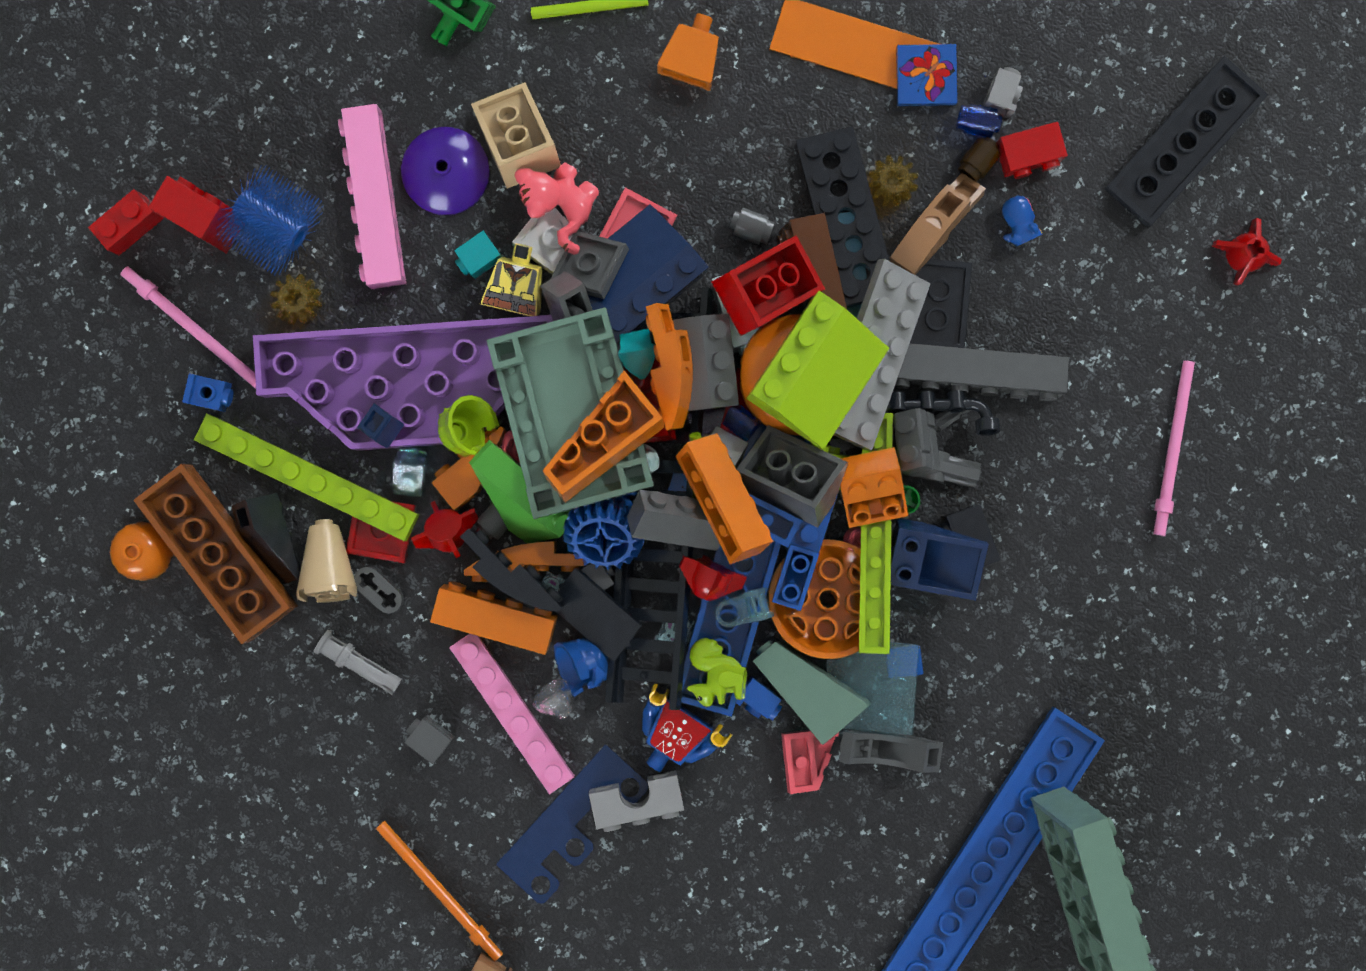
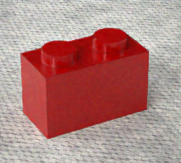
(1032, 150)
(125, 222)

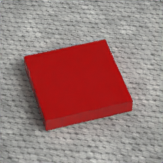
(375, 543)

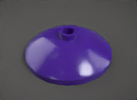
(447, 190)

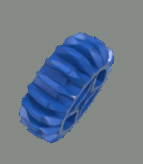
(601, 534)

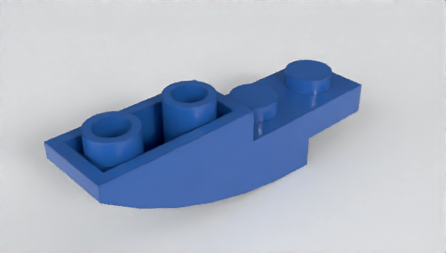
(800, 564)

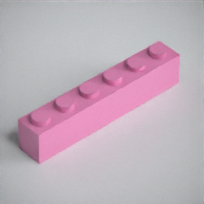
(373, 196)

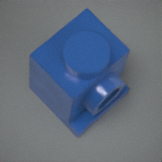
(196, 389)
(760, 700)

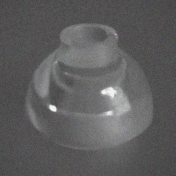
(554, 699)

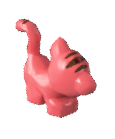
(543, 193)

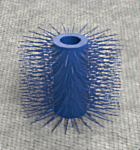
(270, 220)

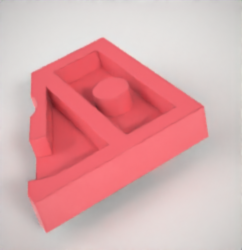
(805, 760)

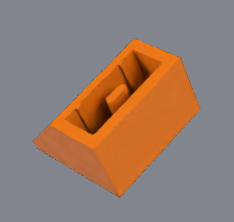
(873, 488)

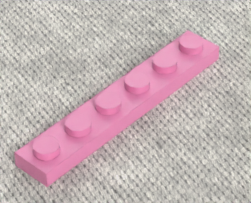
(512, 712)

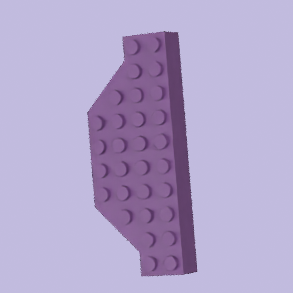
(400, 368)

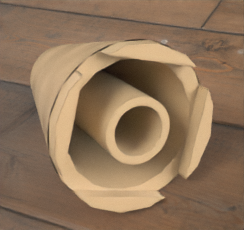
(325, 565)

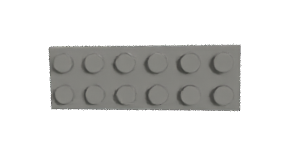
(890, 313)

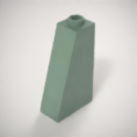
(810, 691)

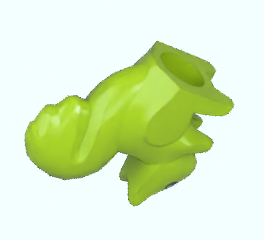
(723, 673)

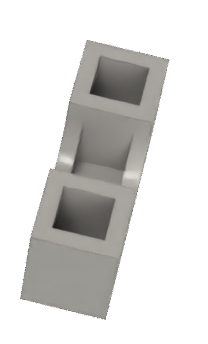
(612, 809)

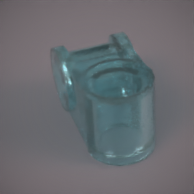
(745, 608)

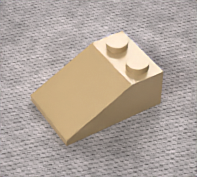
(516, 133)

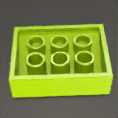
(819, 370)

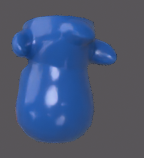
(1020, 218)

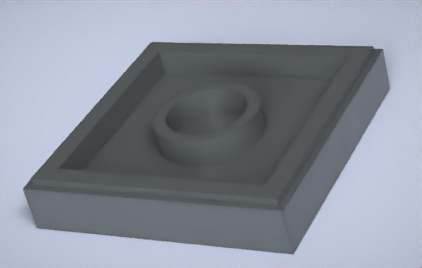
(595, 263)

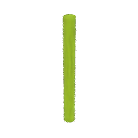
(583, 7)

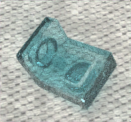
(409, 472)

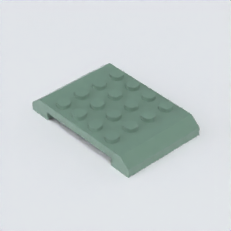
(549, 386)

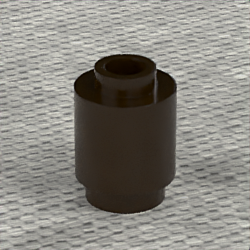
(979, 158)

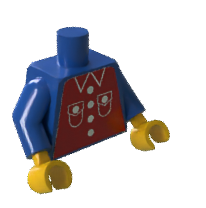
(677, 733)

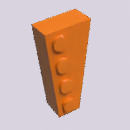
(604, 438)

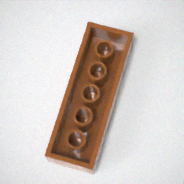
(215, 553)

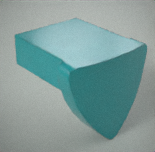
(637, 352)

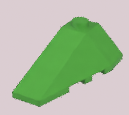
(506, 487)

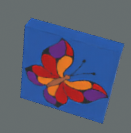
(926, 75)

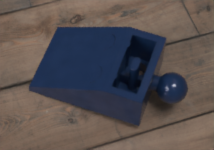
(940, 561)

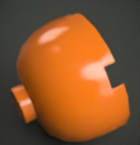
(140, 552)

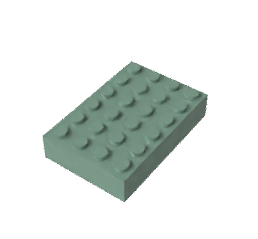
(1091, 883)

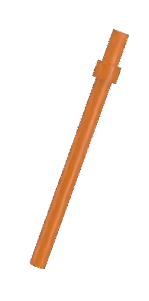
(477, 933)

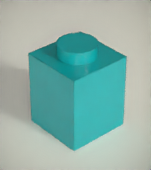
(477, 255)

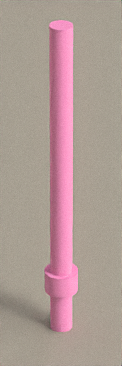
(148, 291)
(1164, 505)

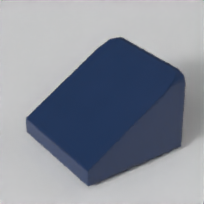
(380, 426)

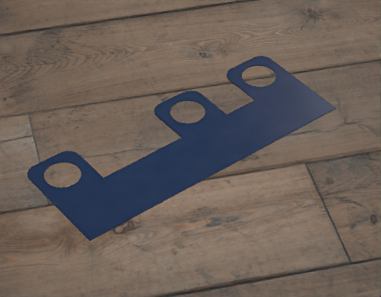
(558, 823)

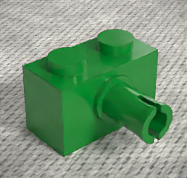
(468, 12)

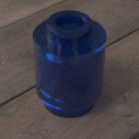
(979, 120)

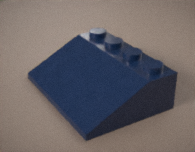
(654, 271)

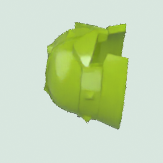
(464, 423)

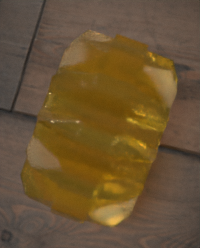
(890, 170)
(287, 294)

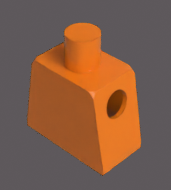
(691, 54)

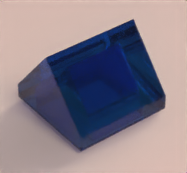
(741, 422)

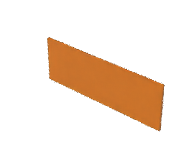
(840, 41)

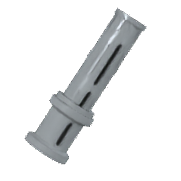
(346, 656)

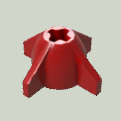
(1248, 252)
(444, 530)
(710, 579)

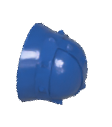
(581, 664)

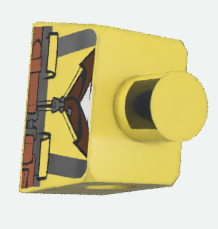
(515, 284)

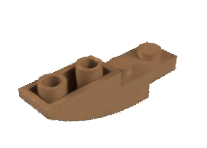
(936, 223)

